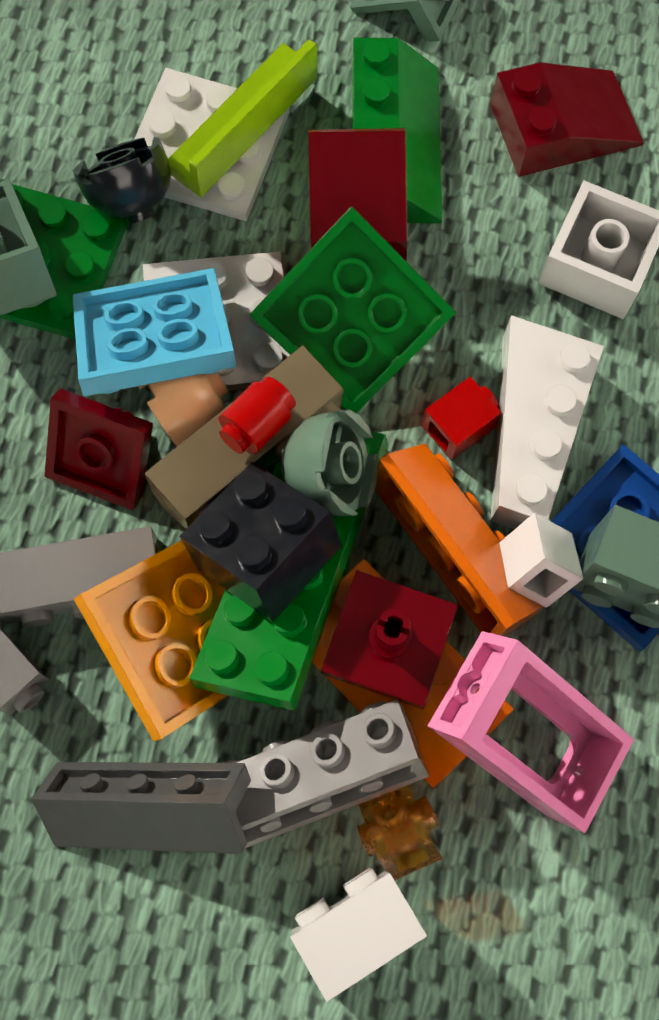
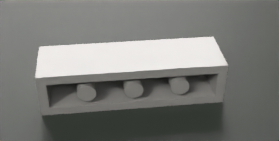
(49, 576)

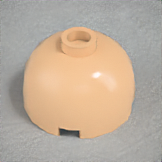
(186, 403)

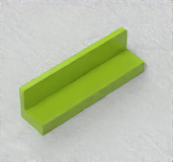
(244, 117)

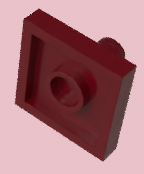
(97, 448)
(389, 639)

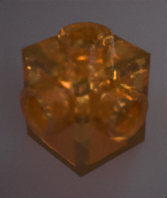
(400, 831)

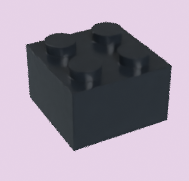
(262, 540)

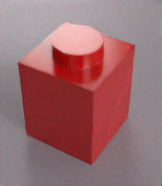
(461, 417)

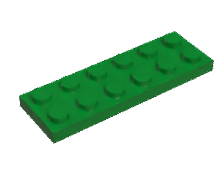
(268, 659)

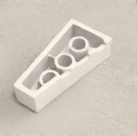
(541, 405)

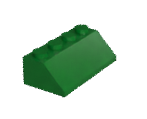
(401, 90)

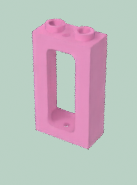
(595, 744)

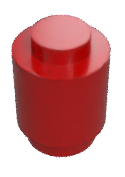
(256, 416)

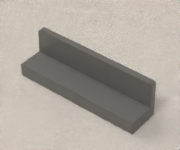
(144, 806)

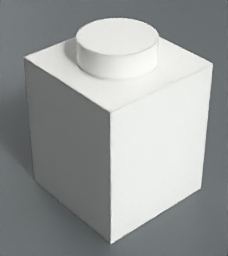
(540, 560)

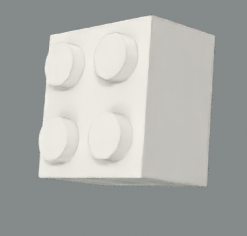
(603, 250)
(355, 932)

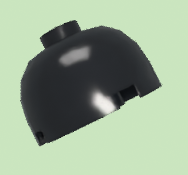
(126, 179)

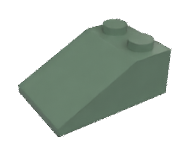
(22, 267)

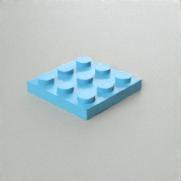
(151, 332)

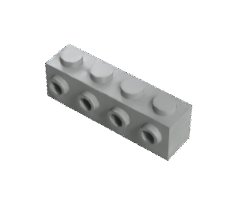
(329, 771)

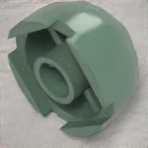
(331, 462)

